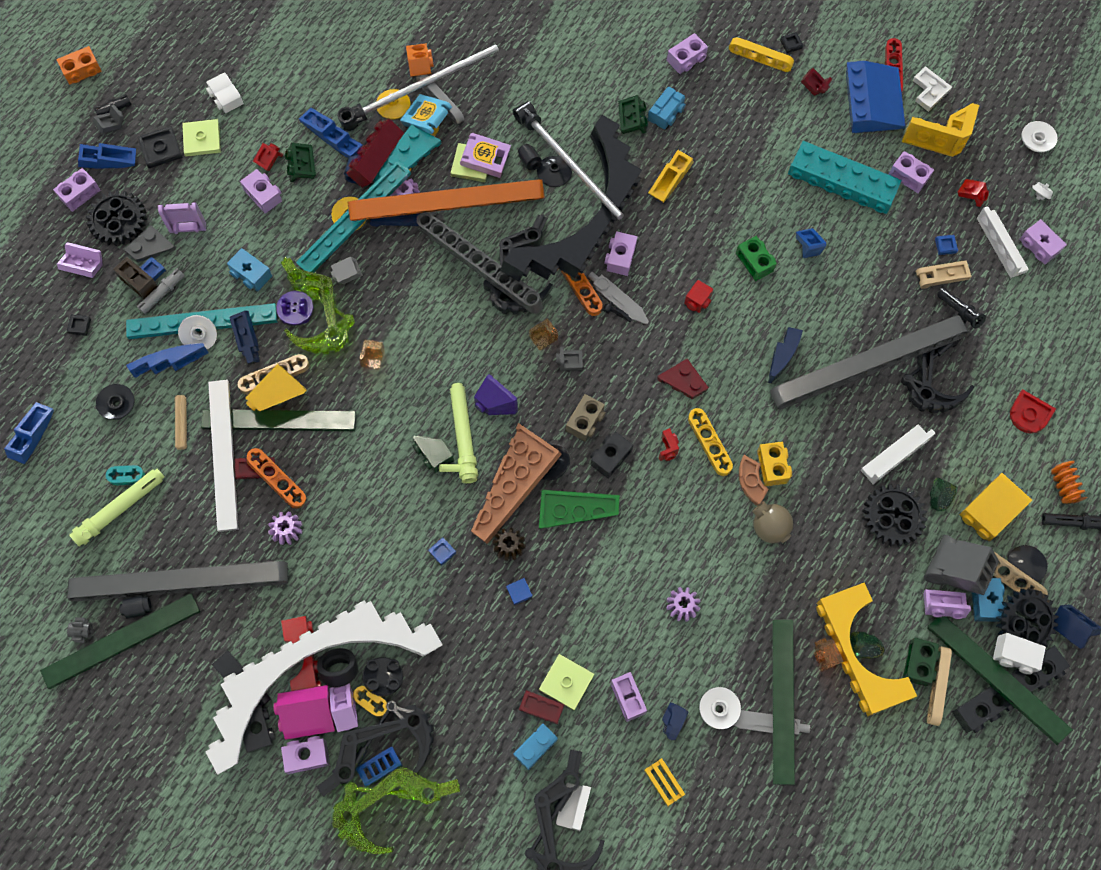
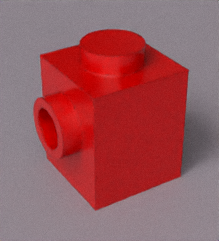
(699, 297)

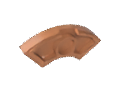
(750, 480)

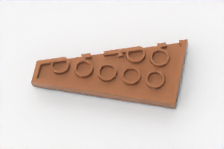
(516, 477)

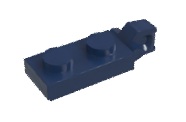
(245, 336)

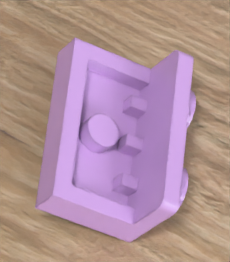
(81, 260)
(946, 604)

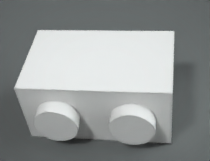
(1019, 653)

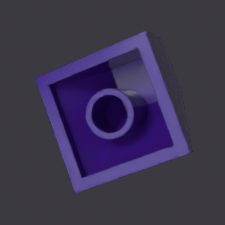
(495, 398)

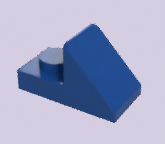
(811, 242)

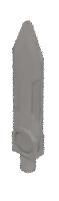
(618, 298)
(764, 722)

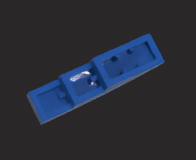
(330, 133)
(175, 357)

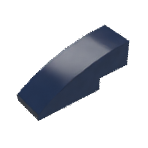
(784, 353)

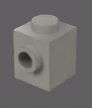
(346, 270)

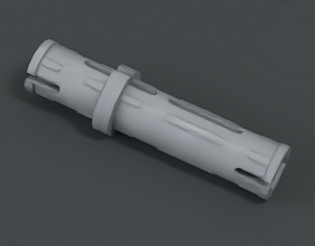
(158, 293)

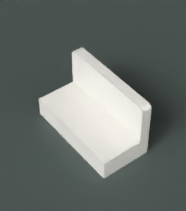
(574, 809)

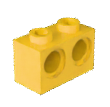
(769, 463)

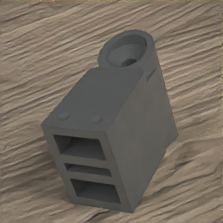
(962, 565)

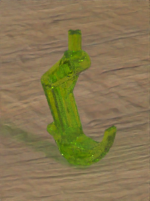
(313, 285)
(414, 788)

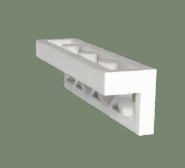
(1002, 242)
(896, 453)

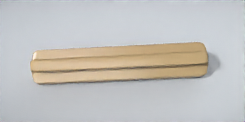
(180, 422)

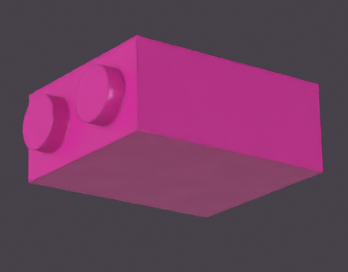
(304, 712)

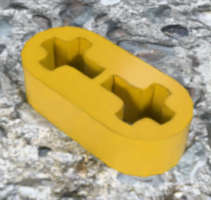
(368, 705)

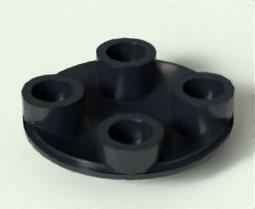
(1029, 561)
(382, 676)

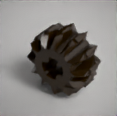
(516, 547)

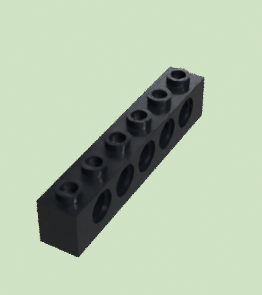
(966, 713)

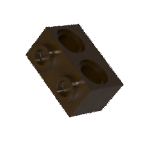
(135, 278)

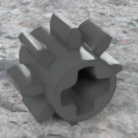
(80, 630)

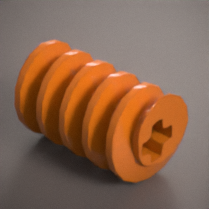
(1067, 483)

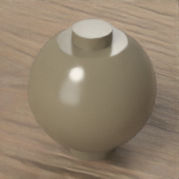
(772, 523)

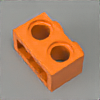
(419, 59)
(79, 65)

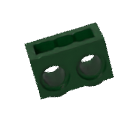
(917, 660)

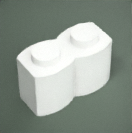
(224, 92)

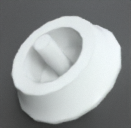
(1042, 191)

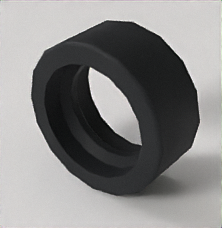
(333, 657)

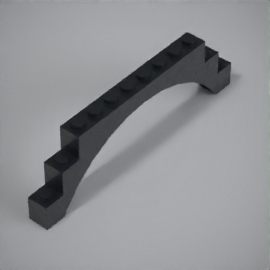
(572, 252)

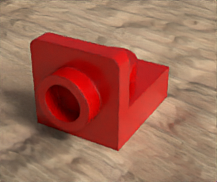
(267, 156)

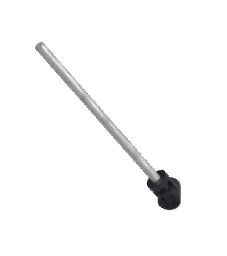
(358, 114)
(527, 115)

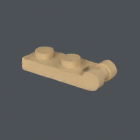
(943, 274)

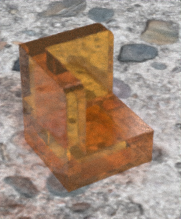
(543, 334)
(371, 354)

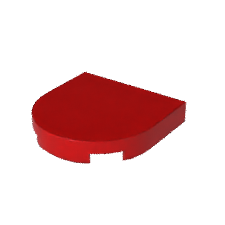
(1030, 413)

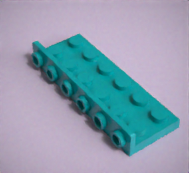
(844, 177)

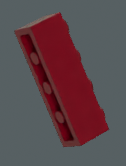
(375, 152)

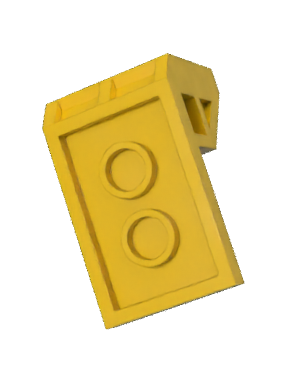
(943, 139)

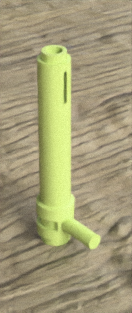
(466, 459)
(92, 526)

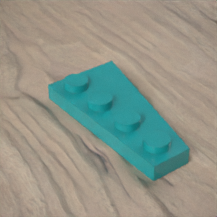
(410, 149)

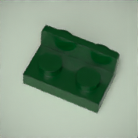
(632, 115)
(300, 161)

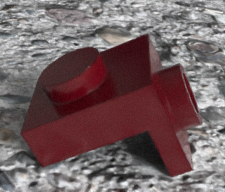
(815, 82)

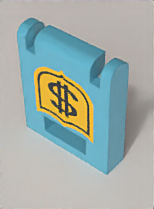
(426, 112)

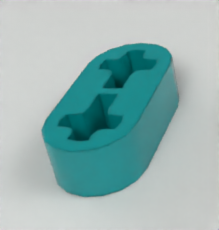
(125, 471)

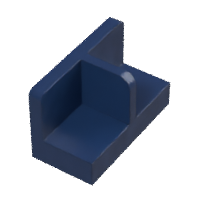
(1075, 625)

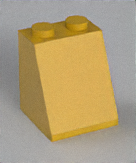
(274, 389)
(995, 507)

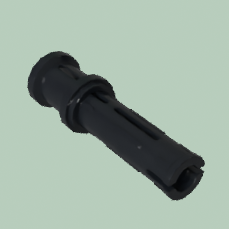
(966, 311)
(1082, 521)

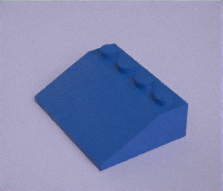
(874, 97)

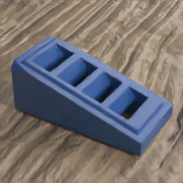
(397, 764)

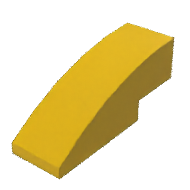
(671, 176)

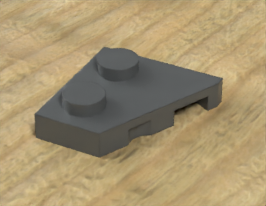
(148, 244)

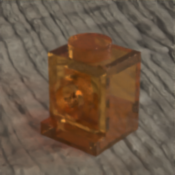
(827, 654)

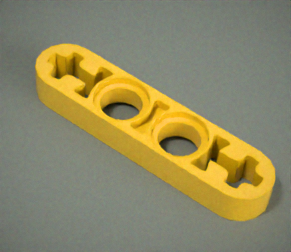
(779, 60)
(706, 443)

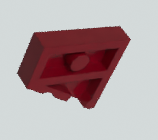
(684, 379)

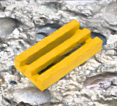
(674, 797)

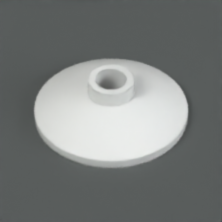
(1043, 132)
(188, 334)
(725, 699)

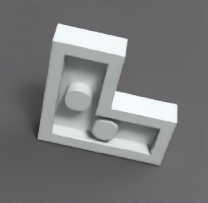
(933, 86)

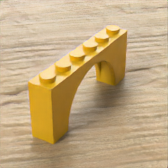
(874, 691)

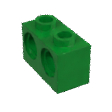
(752, 259)

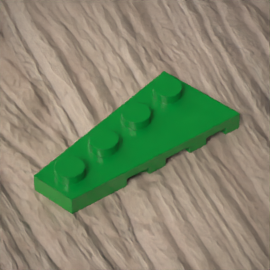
(573, 507)

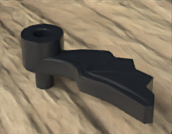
(608, 308)

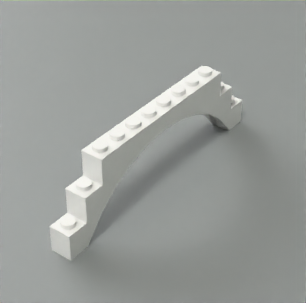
(249, 687)

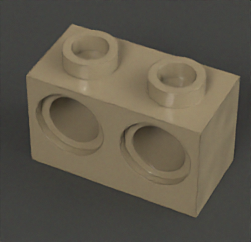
(581, 416)

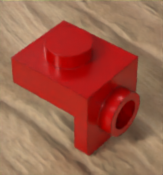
(974, 190)
(670, 441)

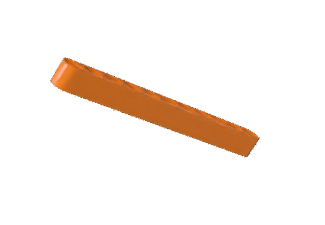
(445, 200)

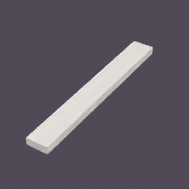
(223, 456)

